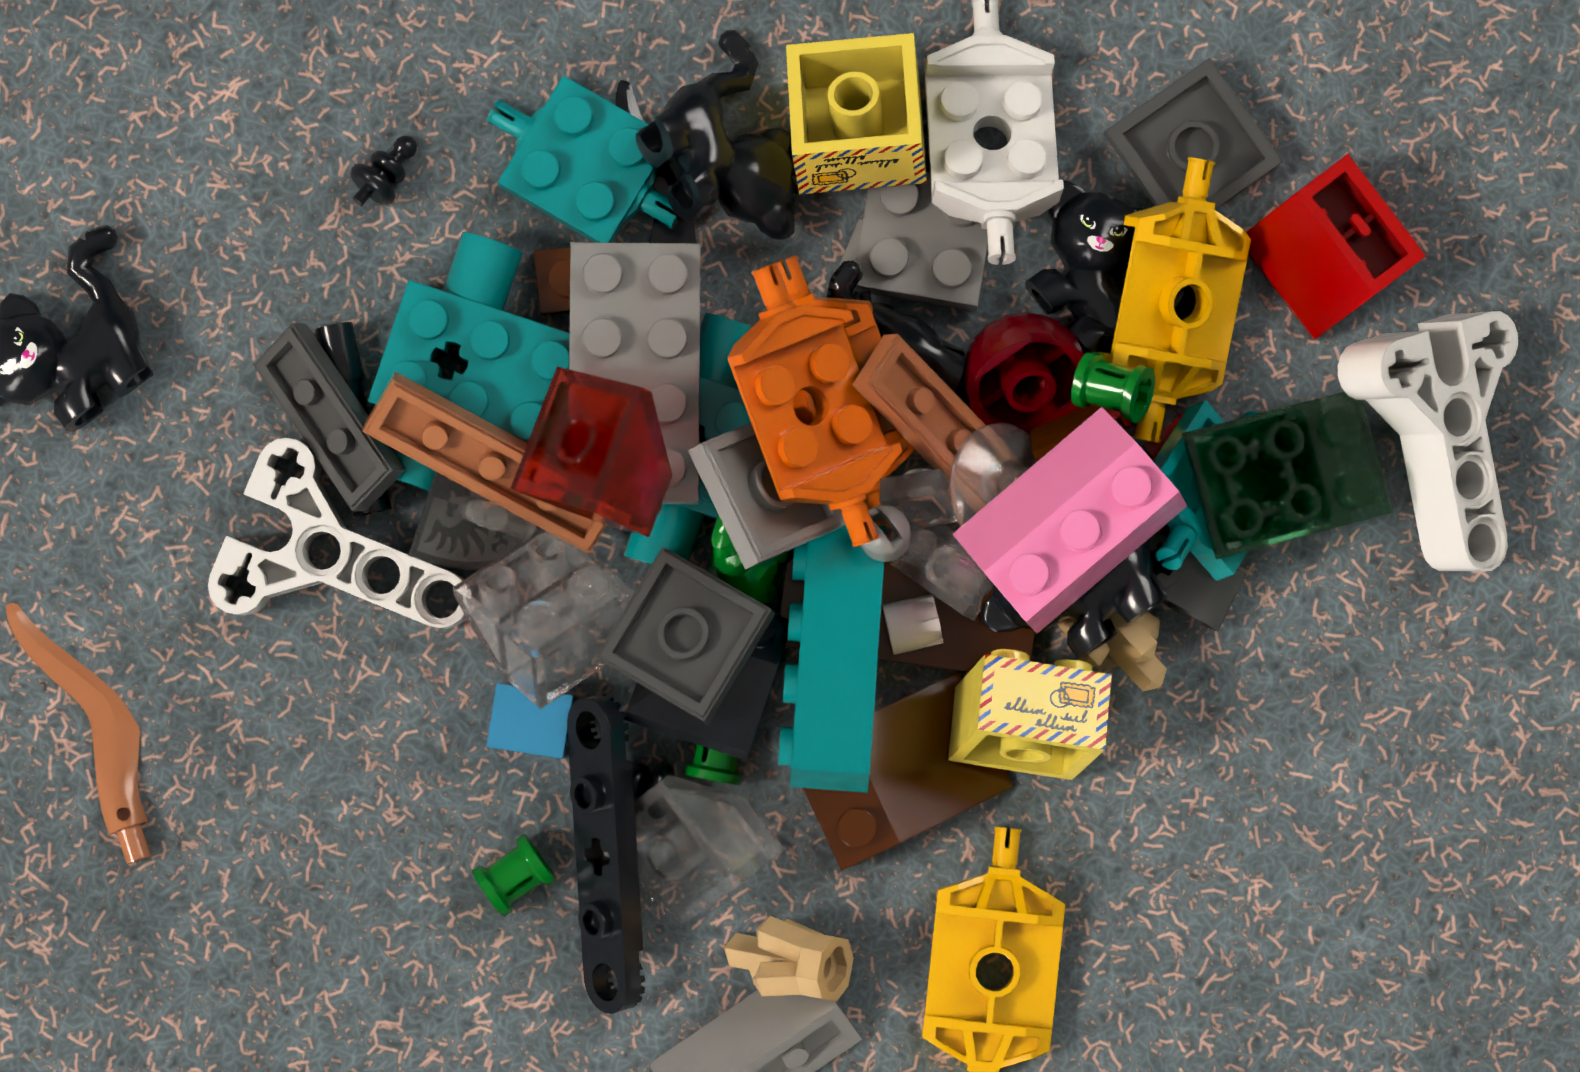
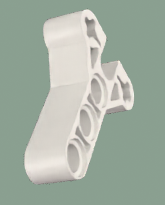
(1436, 396)
(291, 567)

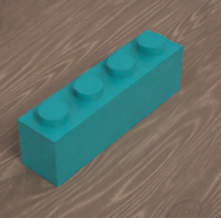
(836, 665)

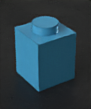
(525, 728)

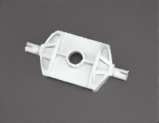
(1000, 86)

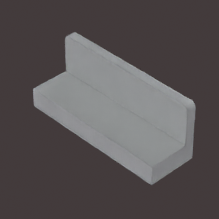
(765, 1036)

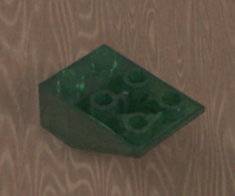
(1286, 473)

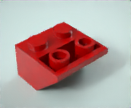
(1331, 247)

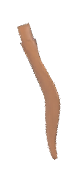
(113, 733)

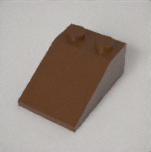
(908, 780)

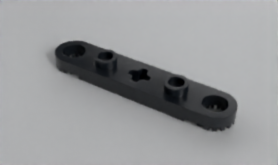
(605, 823)

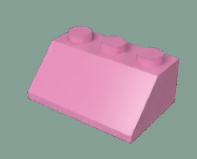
(1070, 519)

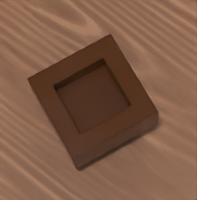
(553, 280)

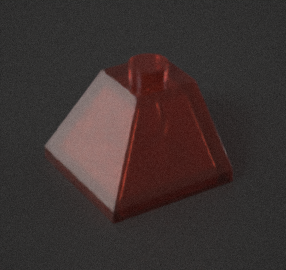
(597, 452)

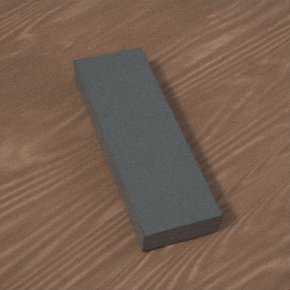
(328, 417)

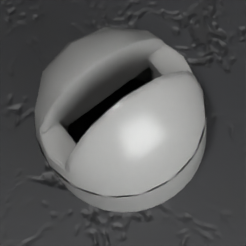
(881, 548)

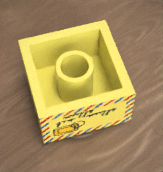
(856, 113)
(1030, 715)

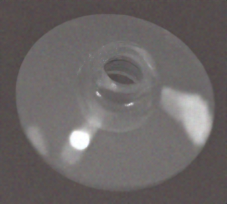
(986, 466)

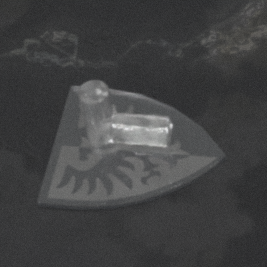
(465, 528)

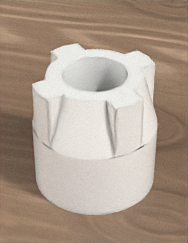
(912, 624)

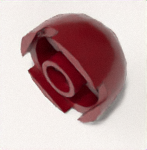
(1021, 371)

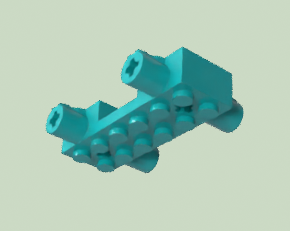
(515, 362)

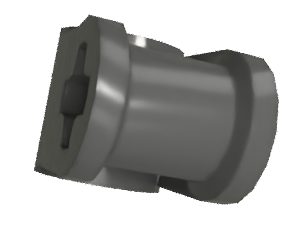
(1195, 590)

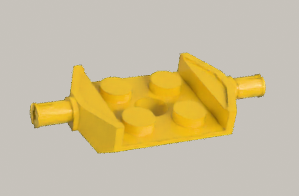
(1169, 250)
(982, 917)

